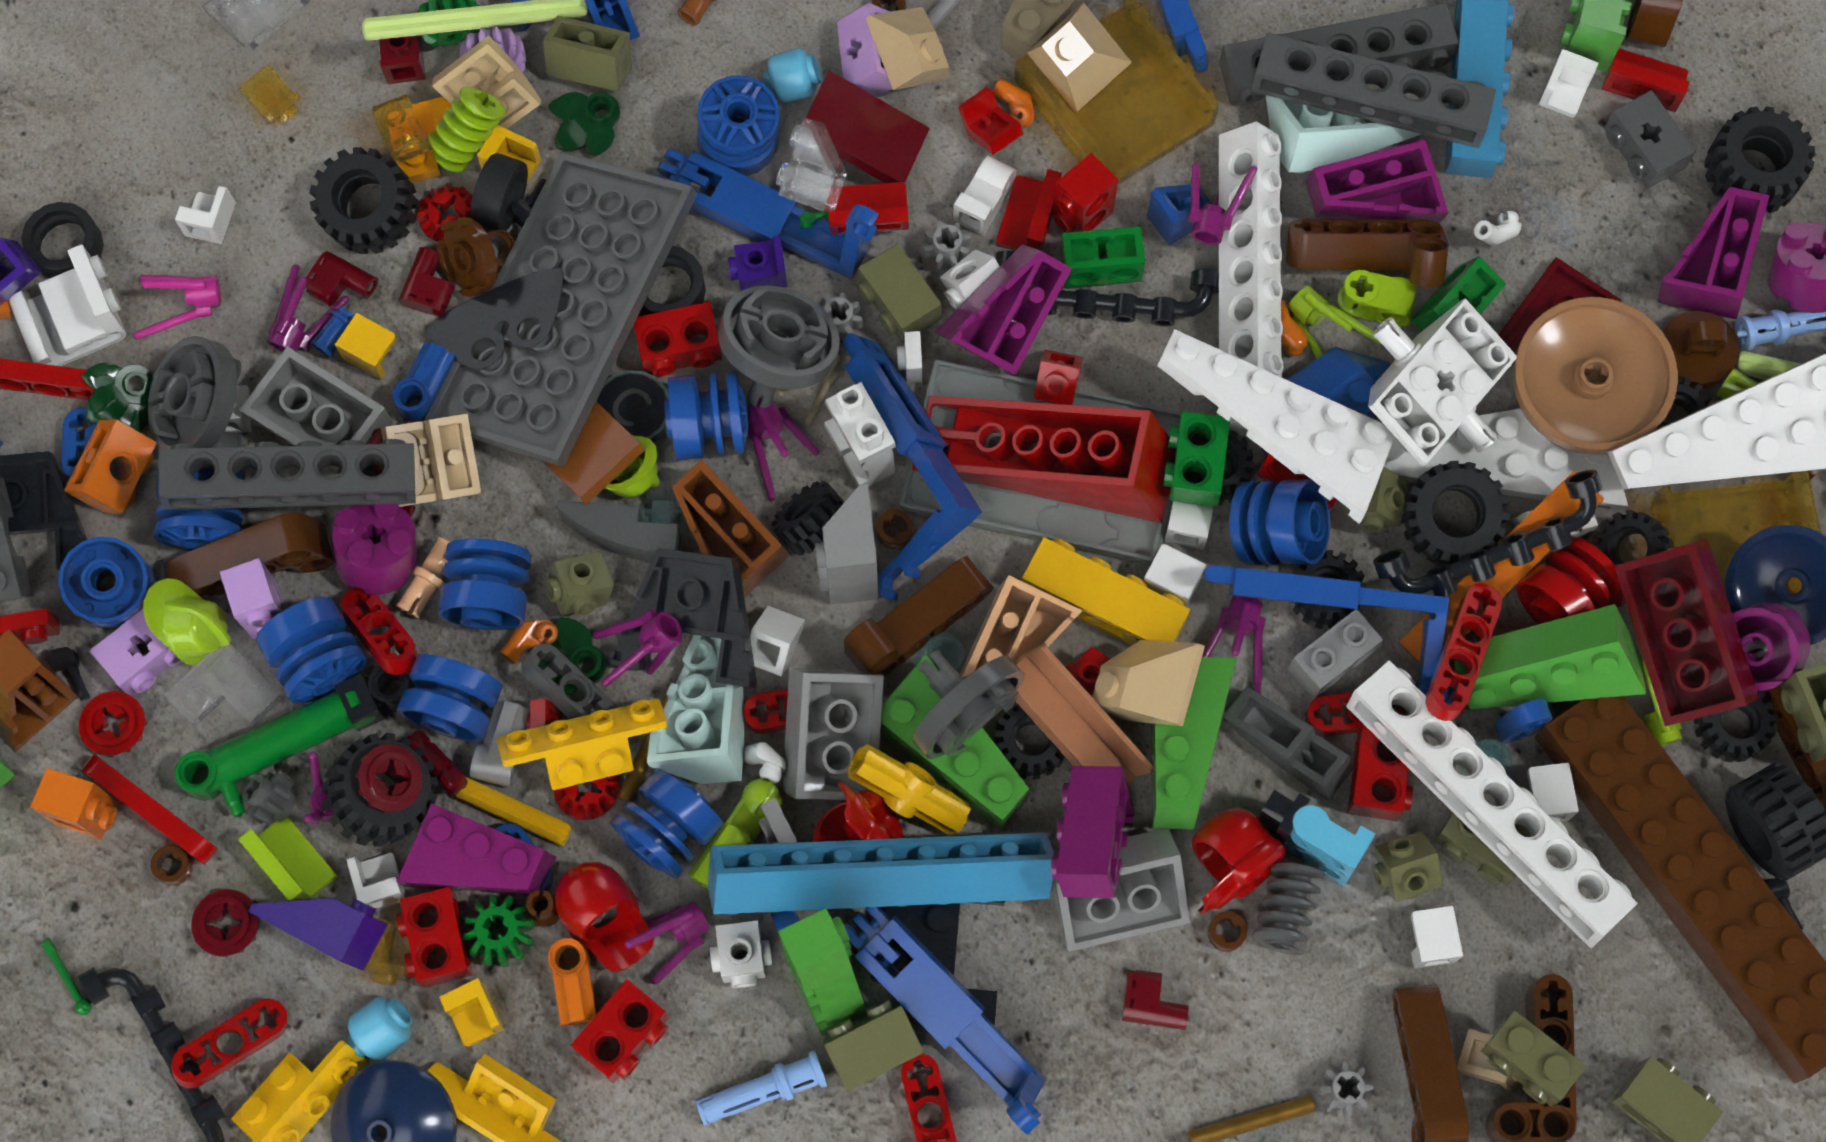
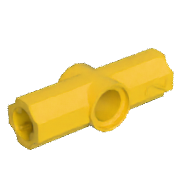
(908, 789)

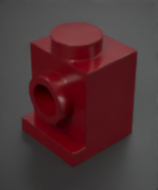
(402, 59)

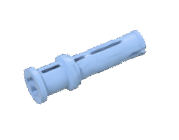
(1777, 327)
(781, 1082)

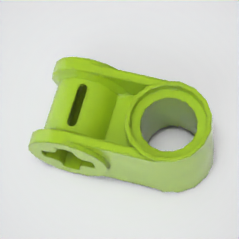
(1378, 297)

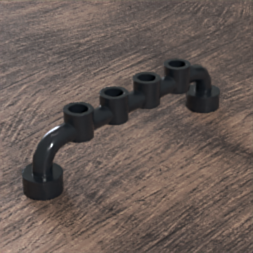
(1126, 305)
(1516, 547)
(165, 1037)

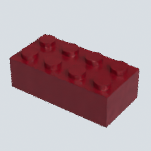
(1686, 632)

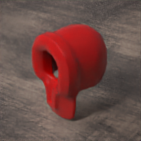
(859, 818)
(1236, 853)
(588, 893)

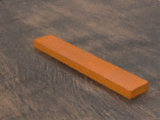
(1507, 576)

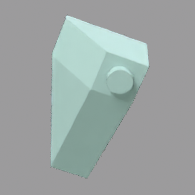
(1322, 137)
(703, 721)

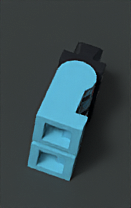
(1314, 837)

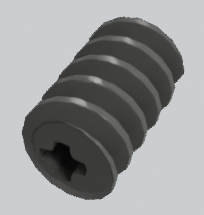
(1286, 906)

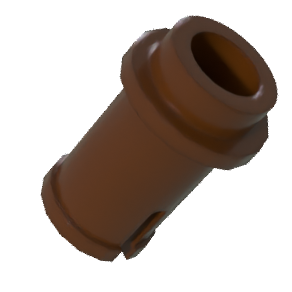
(549, 915)

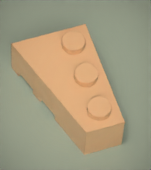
(1017, 623)

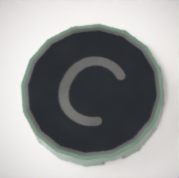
(636, 403)

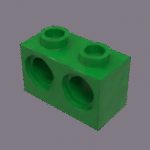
(1103, 256)
(1470, 280)
(1204, 459)

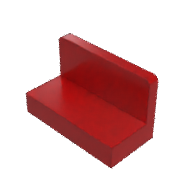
(1636, 74)
(884, 198)
(1028, 212)

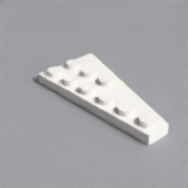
(1294, 425)
(1752, 433)
(1518, 458)

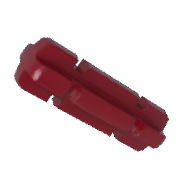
(450, 776)

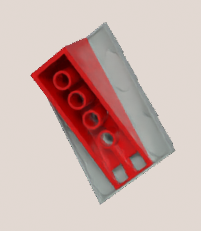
(1051, 467)

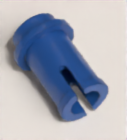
(331, 332)

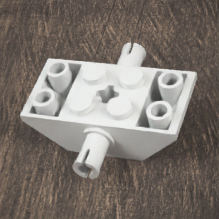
(1439, 380)

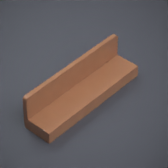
(1073, 717)

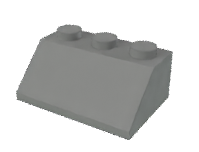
(311, 404)
(848, 552)
(825, 725)
(1146, 899)

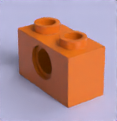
(92, 476)
(74, 804)

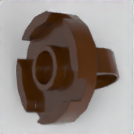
(470, 256)
(1703, 347)

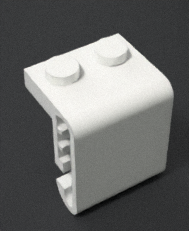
(71, 314)

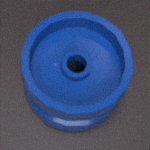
(449, 698)

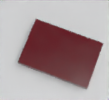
(867, 129)
(1554, 287)

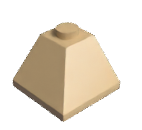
(908, 48)
(1079, 57)
(1149, 682)

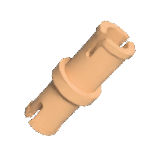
(426, 580)

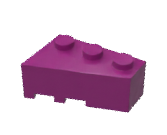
(1379, 186)
(1719, 259)
(1008, 309)
(1092, 832)
(472, 857)

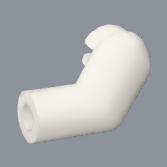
(1495, 235)
(772, 762)

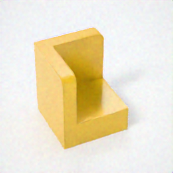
(511, 145)
(365, 345)
(472, 1012)

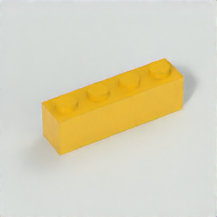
(1108, 600)

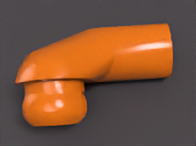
(1019, 101)
(1293, 336)
(528, 636)

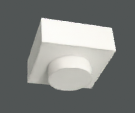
(910, 357)

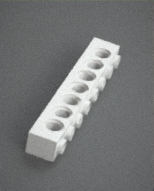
(1251, 251)
(1492, 824)

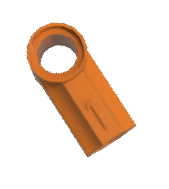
(573, 986)

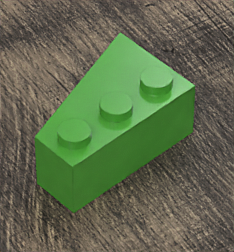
(1596, 29)

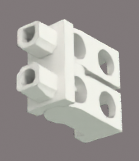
(860, 435)

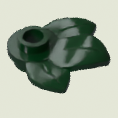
(581, 125)
(114, 397)
(577, 646)

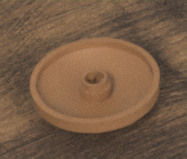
(1594, 375)

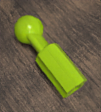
(740, 827)

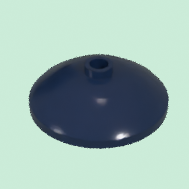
(1767, 563)
(398, 1097)

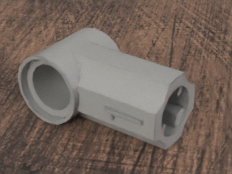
(486, 761)

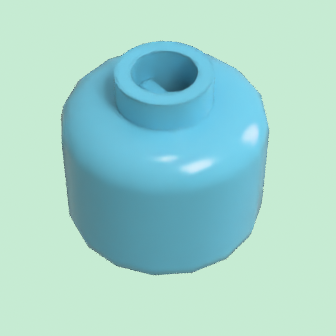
(792, 75)
(379, 1028)

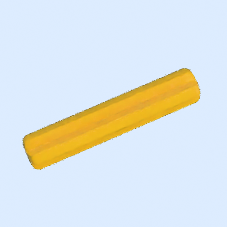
(515, 812)

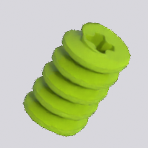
(465, 128)

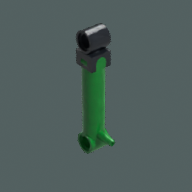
(351, 706)

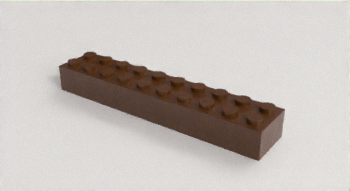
(1697, 877)

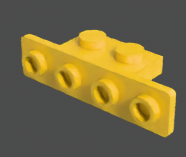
(586, 745)
(295, 1096)
(498, 1102)

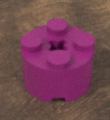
(1800, 267)
(374, 547)
(1785, 637)

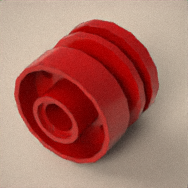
(1570, 583)

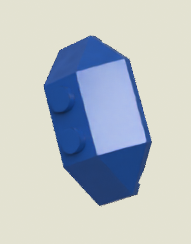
(1342, 378)

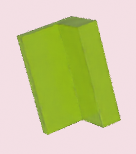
(289, 860)

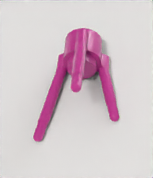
(199, 291)

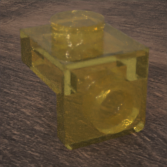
(270, 96)
(400, 129)
(378, 964)

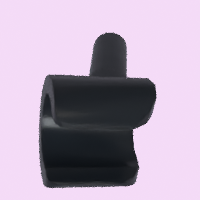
(522, 208)
(68, 659)
(1782, 892)

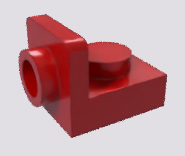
(1058, 377)
(31, 626)

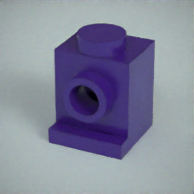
(767, 273)

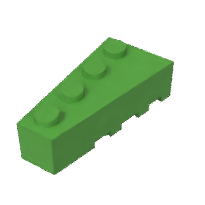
(1560, 661)
(1185, 752)
(975, 774)
(821, 965)

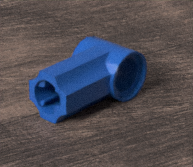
(423, 381)

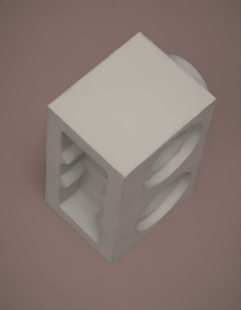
(1334, 654)

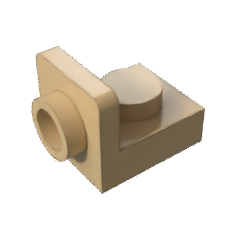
(1475, 1064)

